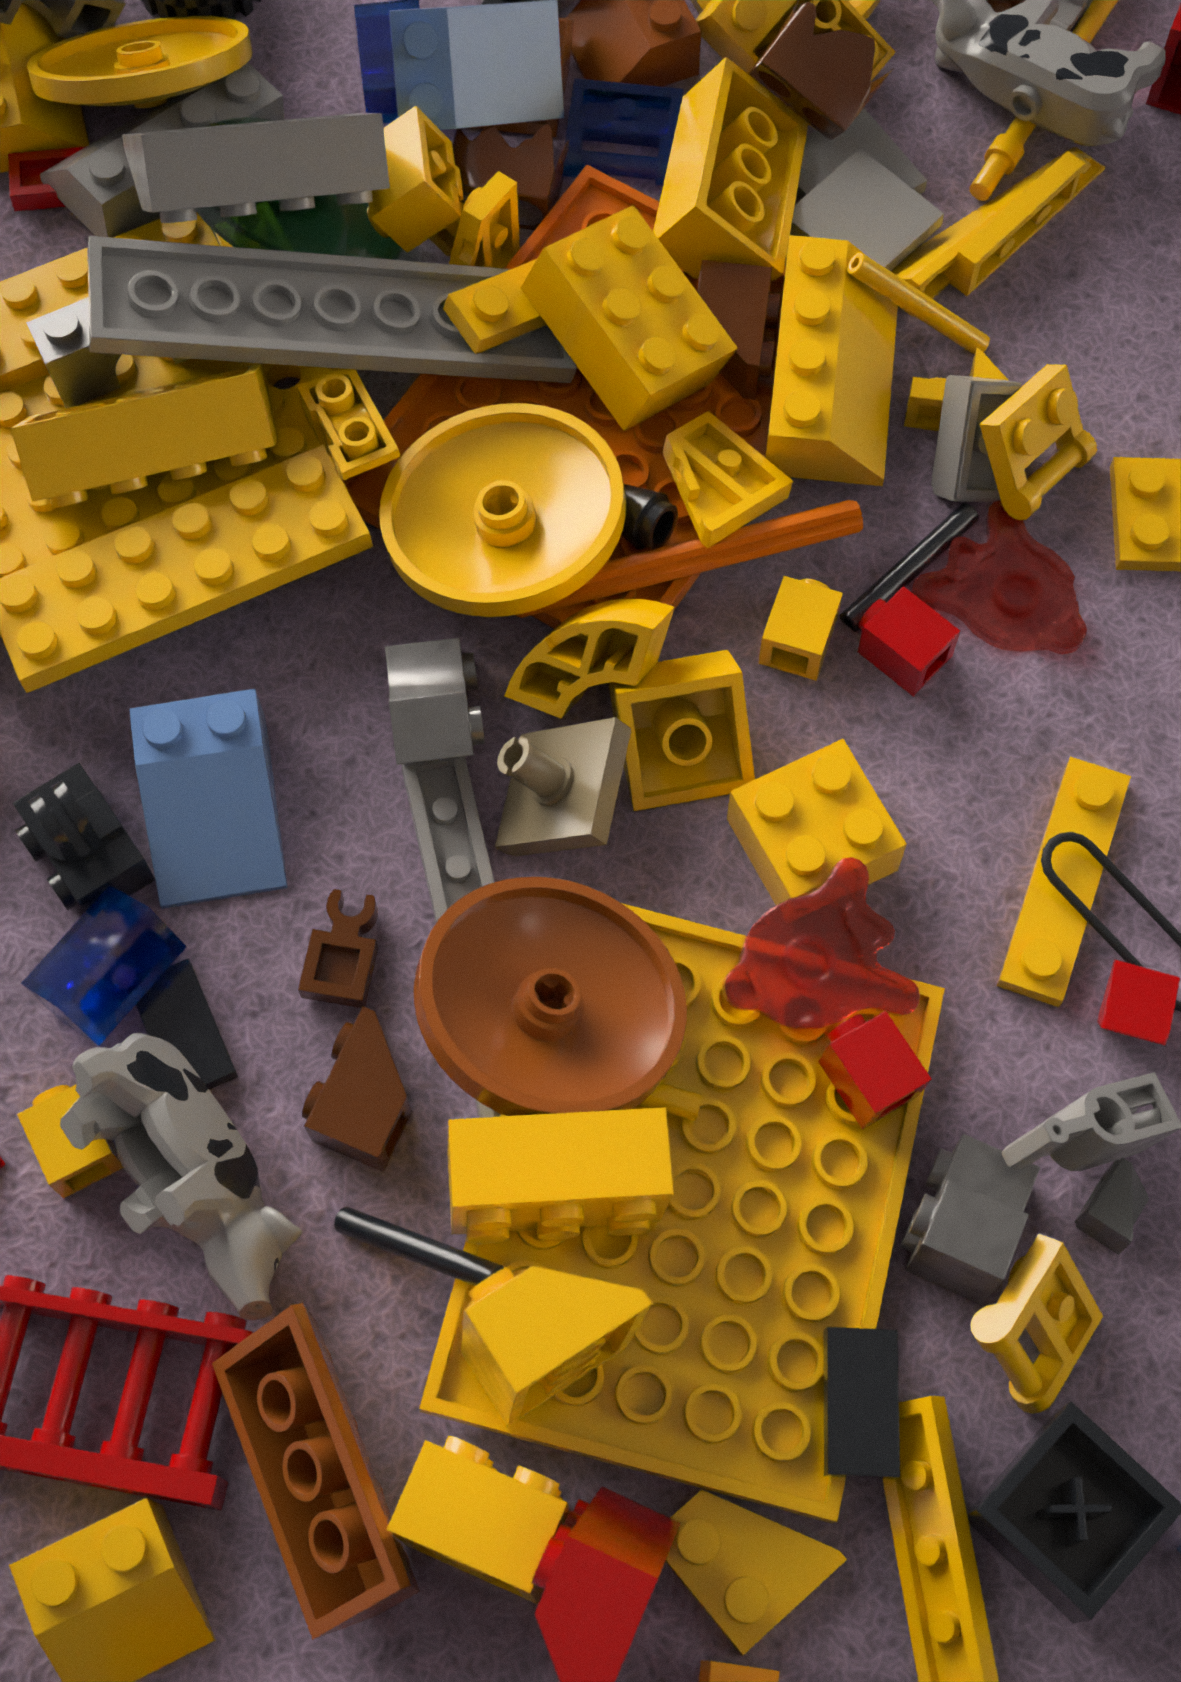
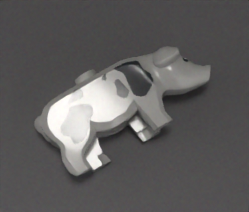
(1044, 69)
(186, 1161)

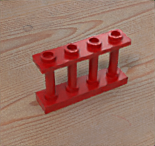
(120, 1460)

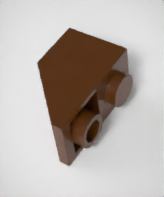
(743, 307)
(363, 1099)

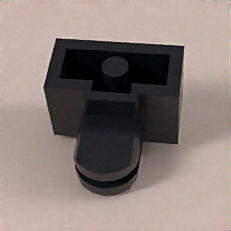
(81, 838)

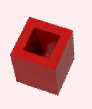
(906, 639)
(872, 1067)

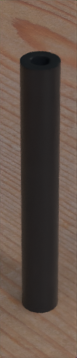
(912, 563)
(414, 1246)

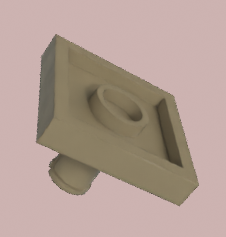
(561, 787)

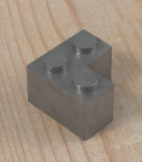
(972, 1223)

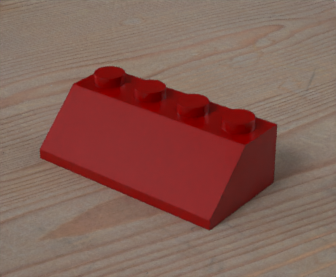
(599, 1583)

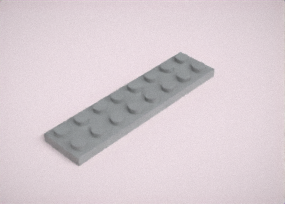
(297, 311)

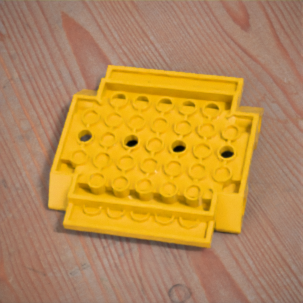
(165, 555)

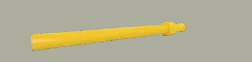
(1008, 147)

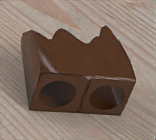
(820, 74)
(527, 164)

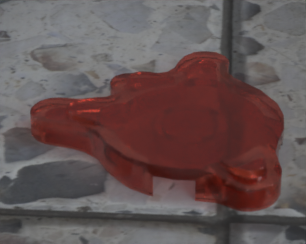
(1007, 589)
(818, 958)

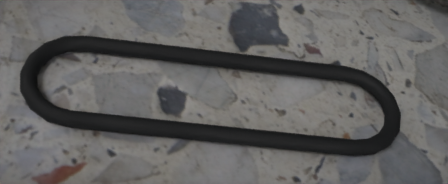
(1120, 878)

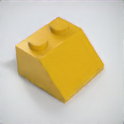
(685, 730)
(113, 1598)

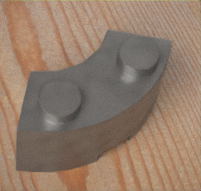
(431, 701)

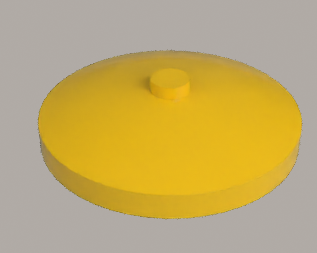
(140, 61)
(503, 509)

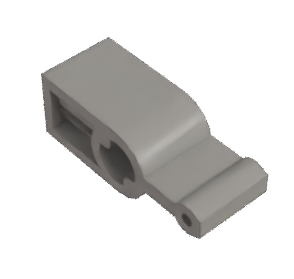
(1099, 1127)

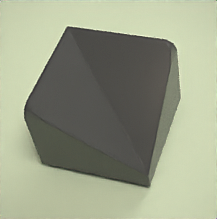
(1114, 1207)

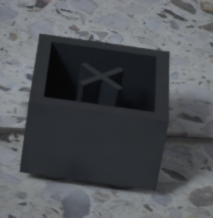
(1074, 1513)

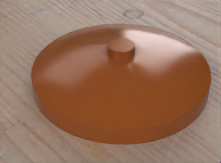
(549, 999)

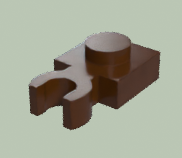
(341, 961)

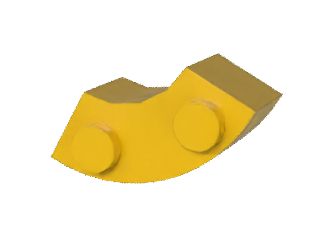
(592, 647)

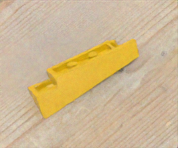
(992, 233)

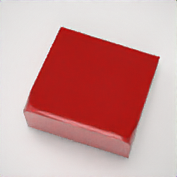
(1139, 1002)

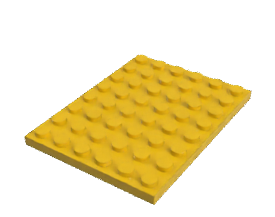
(766, 1243)

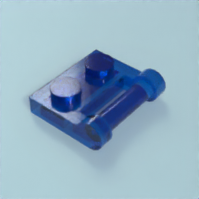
(621, 116)

